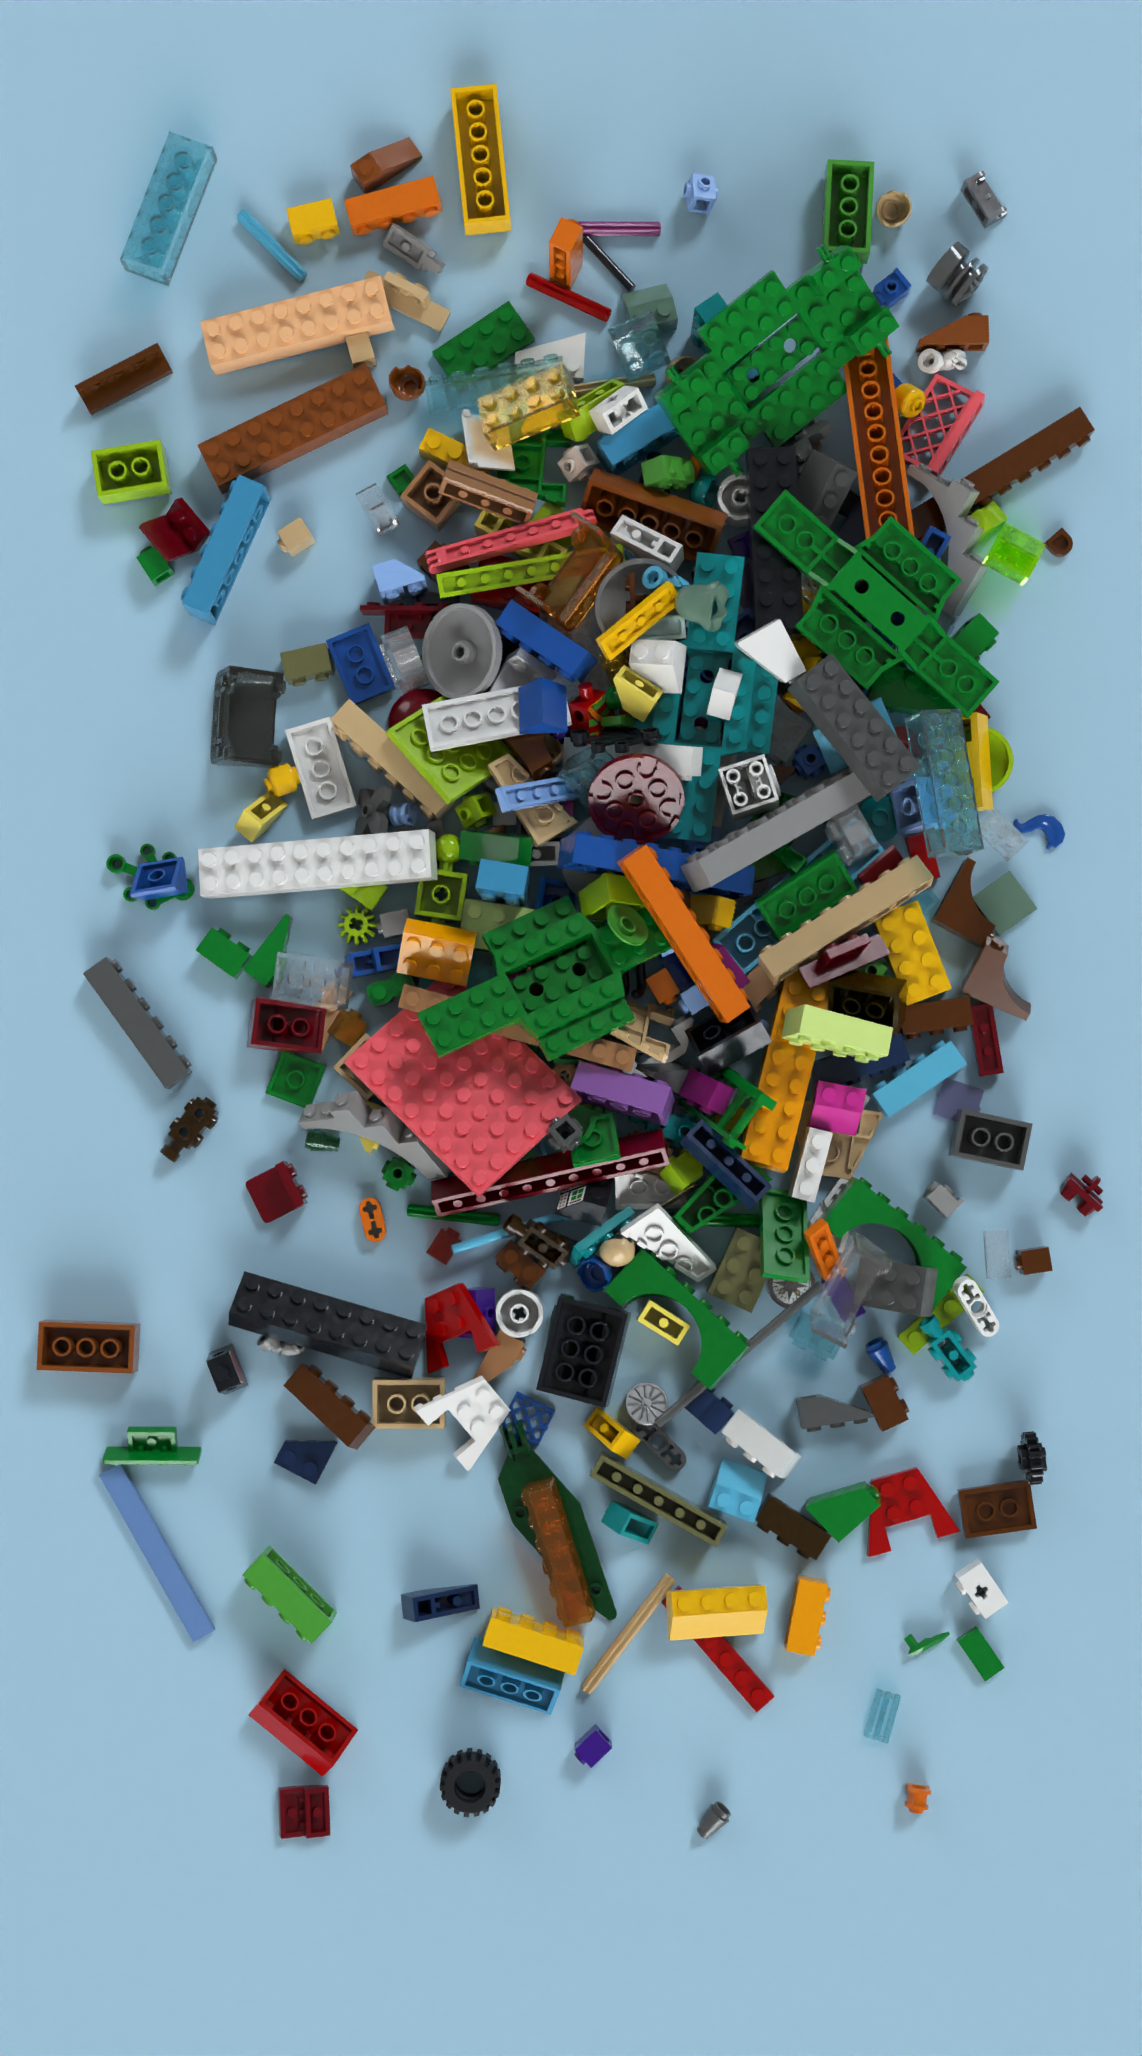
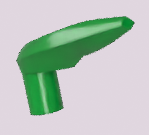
(916, 1648)

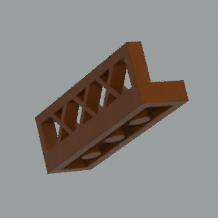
(124, 379)

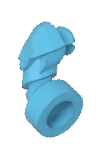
(655, 577)

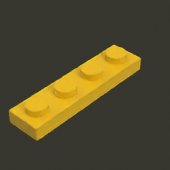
(637, 621)

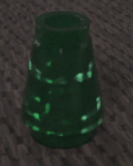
(321, 1141)

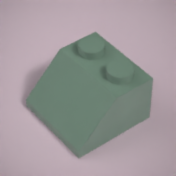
(654, 299)

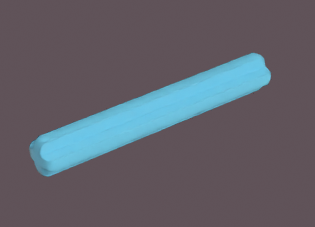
(272, 245)

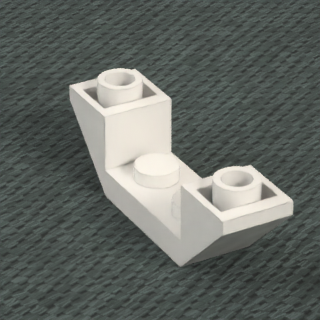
(679, 1034)

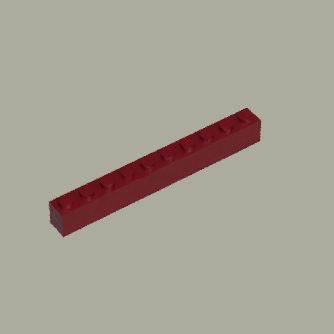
(551, 1174)

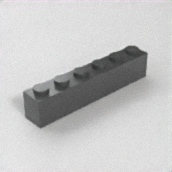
(137, 1022)

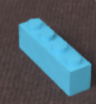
(917, 1079)

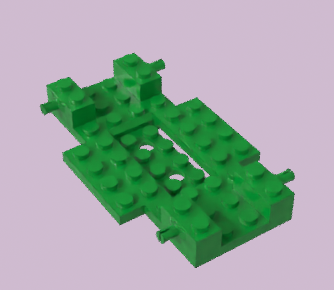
(832, 314)

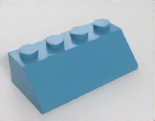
(511, 1678)

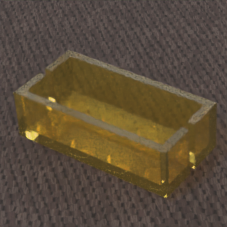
(528, 407)

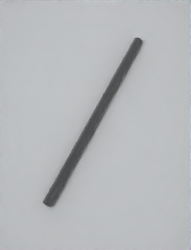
(752, 1343)

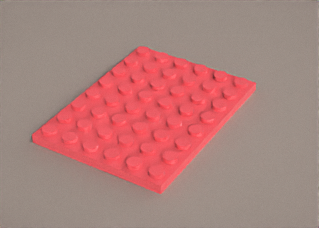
(469, 1107)

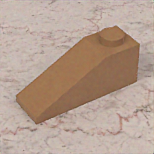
(501, 1356)

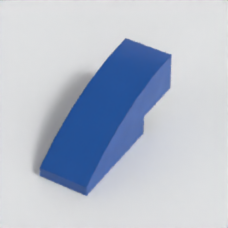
(374, 961)

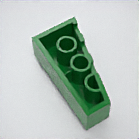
(906, 692)
(708, 1202)

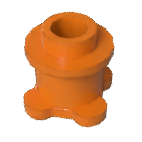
(917, 1797)

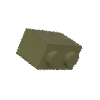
(307, 664)

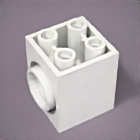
(750, 787)

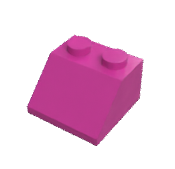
(836, 1107)

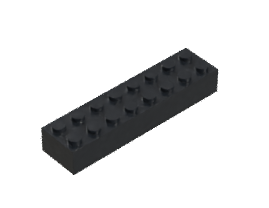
(774, 579)
(327, 1324)

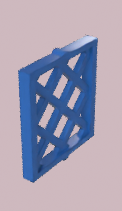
(534, 1403)

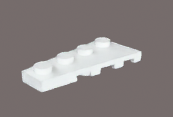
(663, 1236)

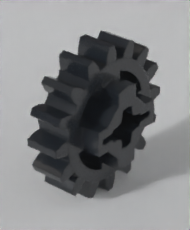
(1031, 1458)

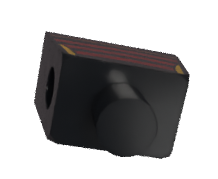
(226, 1370)

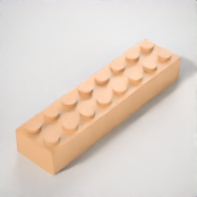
(296, 325)

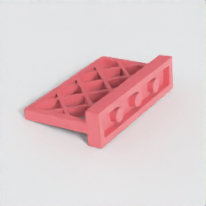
(956, 431)

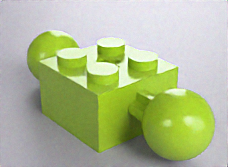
(452, 882)

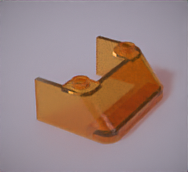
(576, 583)

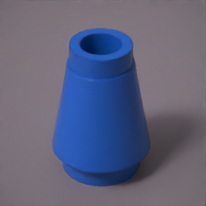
(880, 1353)

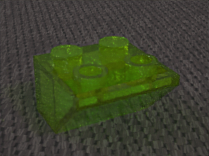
(1014, 554)

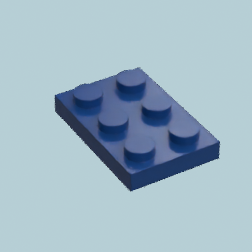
(360, 664)

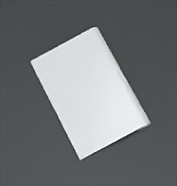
(479, 451)

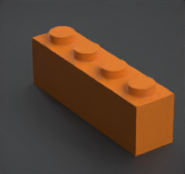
(393, 205)
(566, 252)

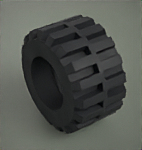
(464, 1801)

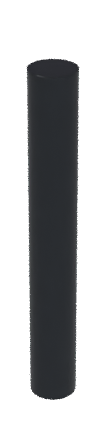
(608, 263)

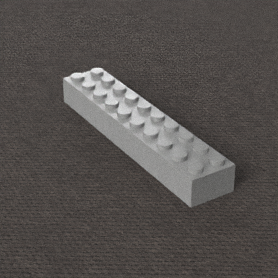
(773, 830)

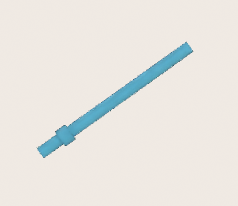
(501, 1234)

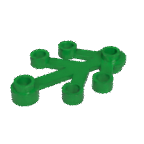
(131, 869)

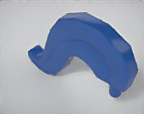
(1048, 824)

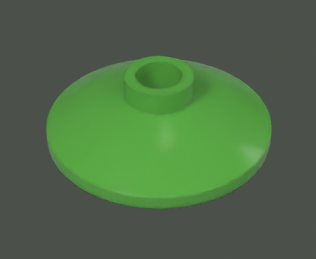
(627, 924)

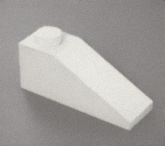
(647, 542)

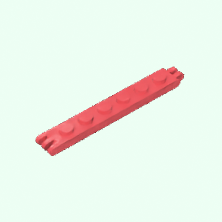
(504, 541)

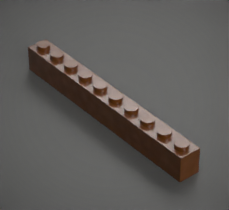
(1013, 466)

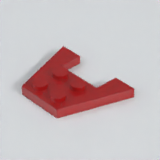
(450, 1316)
(905, 1498)

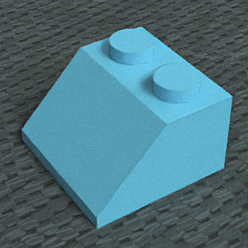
(737, 1490)

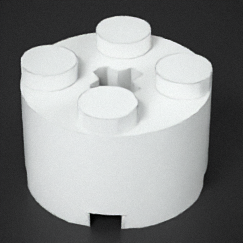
(726, 502)
(524, 1325)

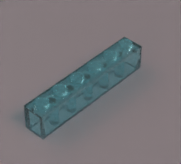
(464, 389)

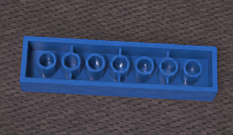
(600, 855)

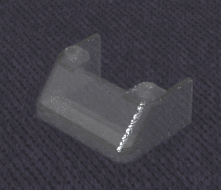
(846, 1288)

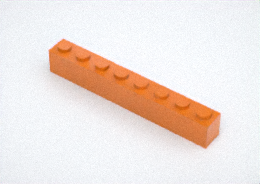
(684, 933)

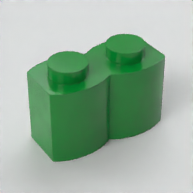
(385, 992)

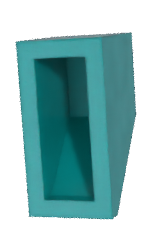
(629, 1522)

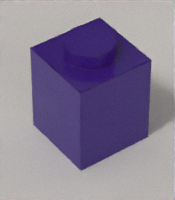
(592, 1746)

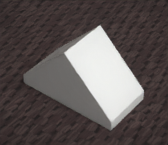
(724, 694)

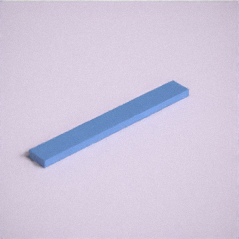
(157, 1552)

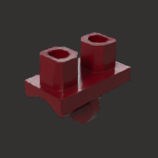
(1090, 1199)

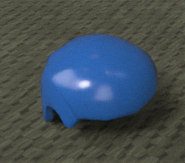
(595, 1273)

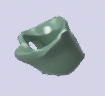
(696, 604)

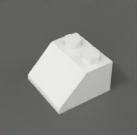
(660, 663)

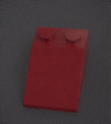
(285, 1026)

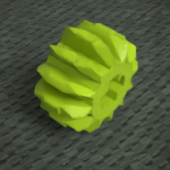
(360, 917)

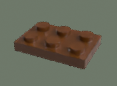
(997, 1509)

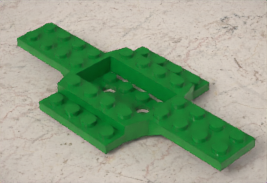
(899, 579)
(571, 1006)

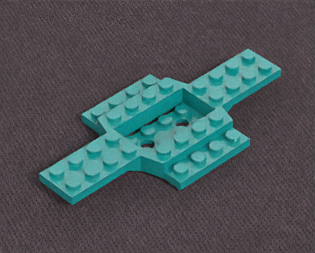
(753, 709)

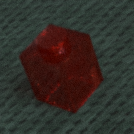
(441, 1246)

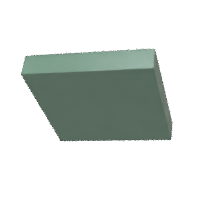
(1004, 903)

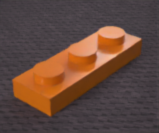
(822, 1247)

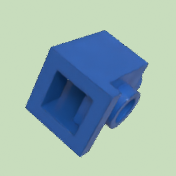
(900, 287)

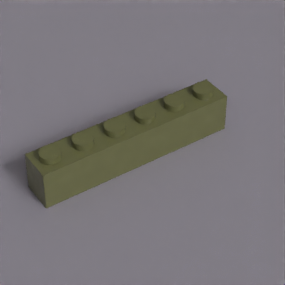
(658, 1499)

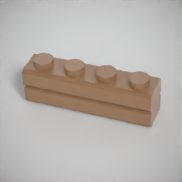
(488, 492)

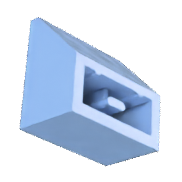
(398, 581)

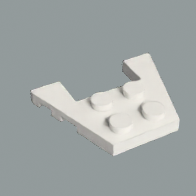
(476, 1409)

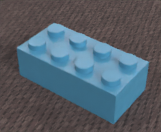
(503, 882)

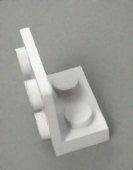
(521, 669)

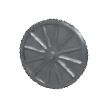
(645, 1403)

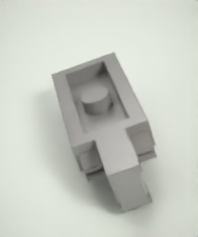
(412, 250)

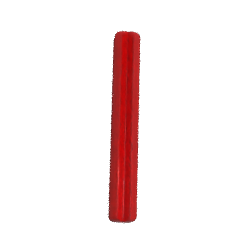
(568, 297)

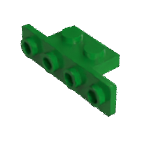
(152, 1446)

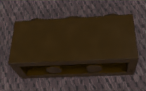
(791, 1527)

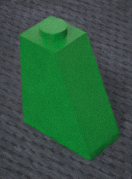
(844, 1508)

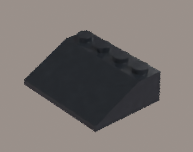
(583, 1351)

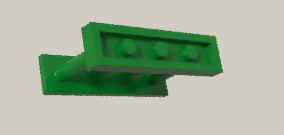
(745, 1090)

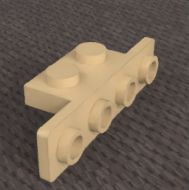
(412, 300)

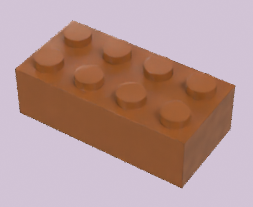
(88, 1346)

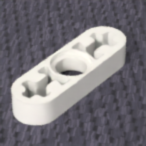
(967, 1301)

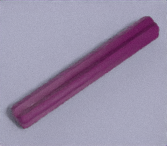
(611, 228)

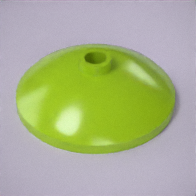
(1000, 757)

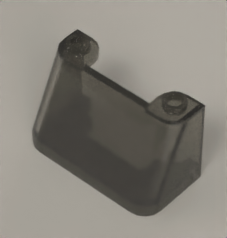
(245, 717)

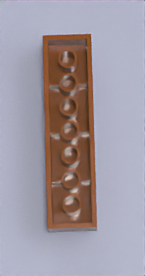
(294, 428)

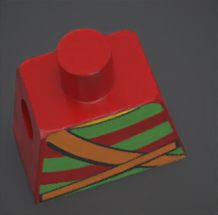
(588, 709)

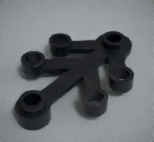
(621, 741)

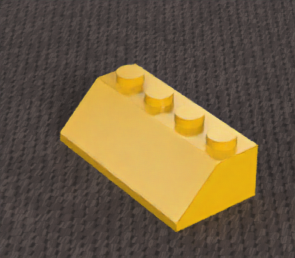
(716, 1611)

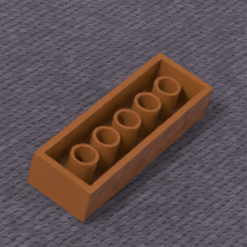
(679, 519)

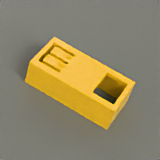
(979, 760)

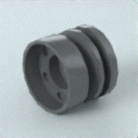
(957, 274)

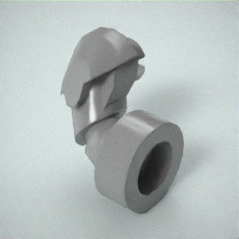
(275, 1345)

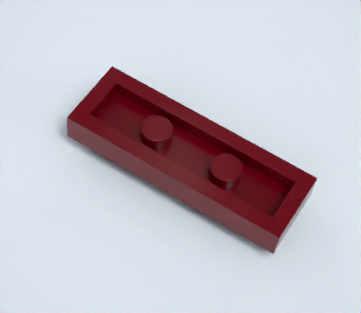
(986, 1040)

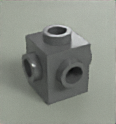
(568, 1126)

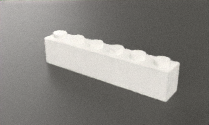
(683, 759)

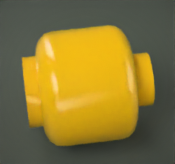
(909, 400)
(282, 780)

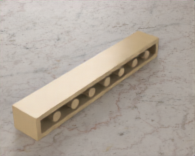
(845, 919)

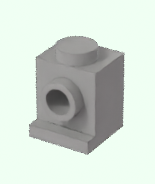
(942, 1198)

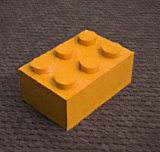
(436, 952)

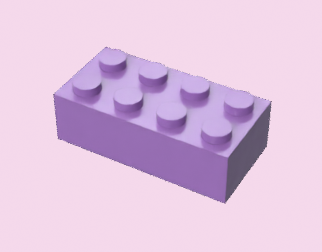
(623, 1092)

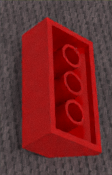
(303, 1722)

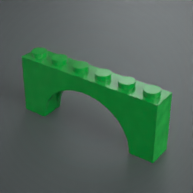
(860, 1205)
(719, 1344)

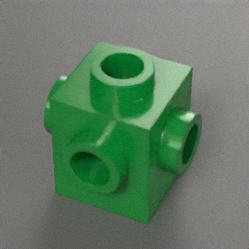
(408, 1176)

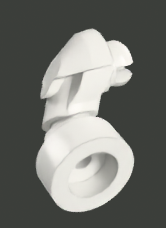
(932, 361)

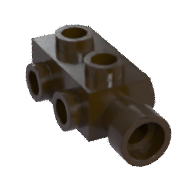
(195, 1126)
(538, 1244)

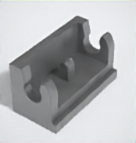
(983, 200)

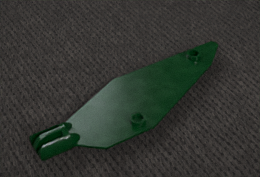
(524, 1467)

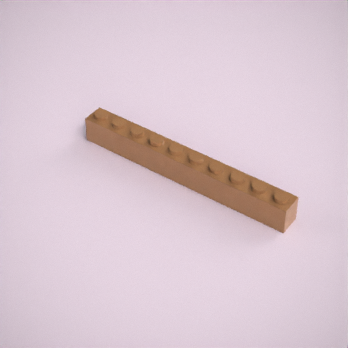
(598, 1050)

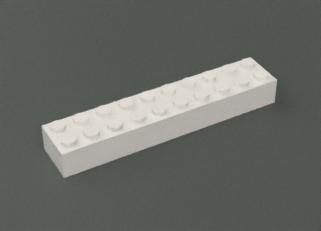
(318, 864)

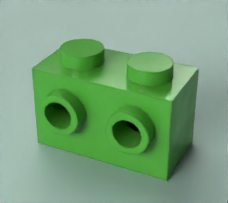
(668, 472)

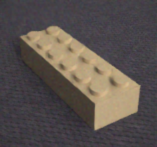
(383, 755)

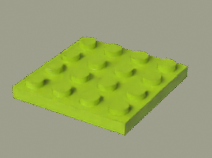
(450, 770)

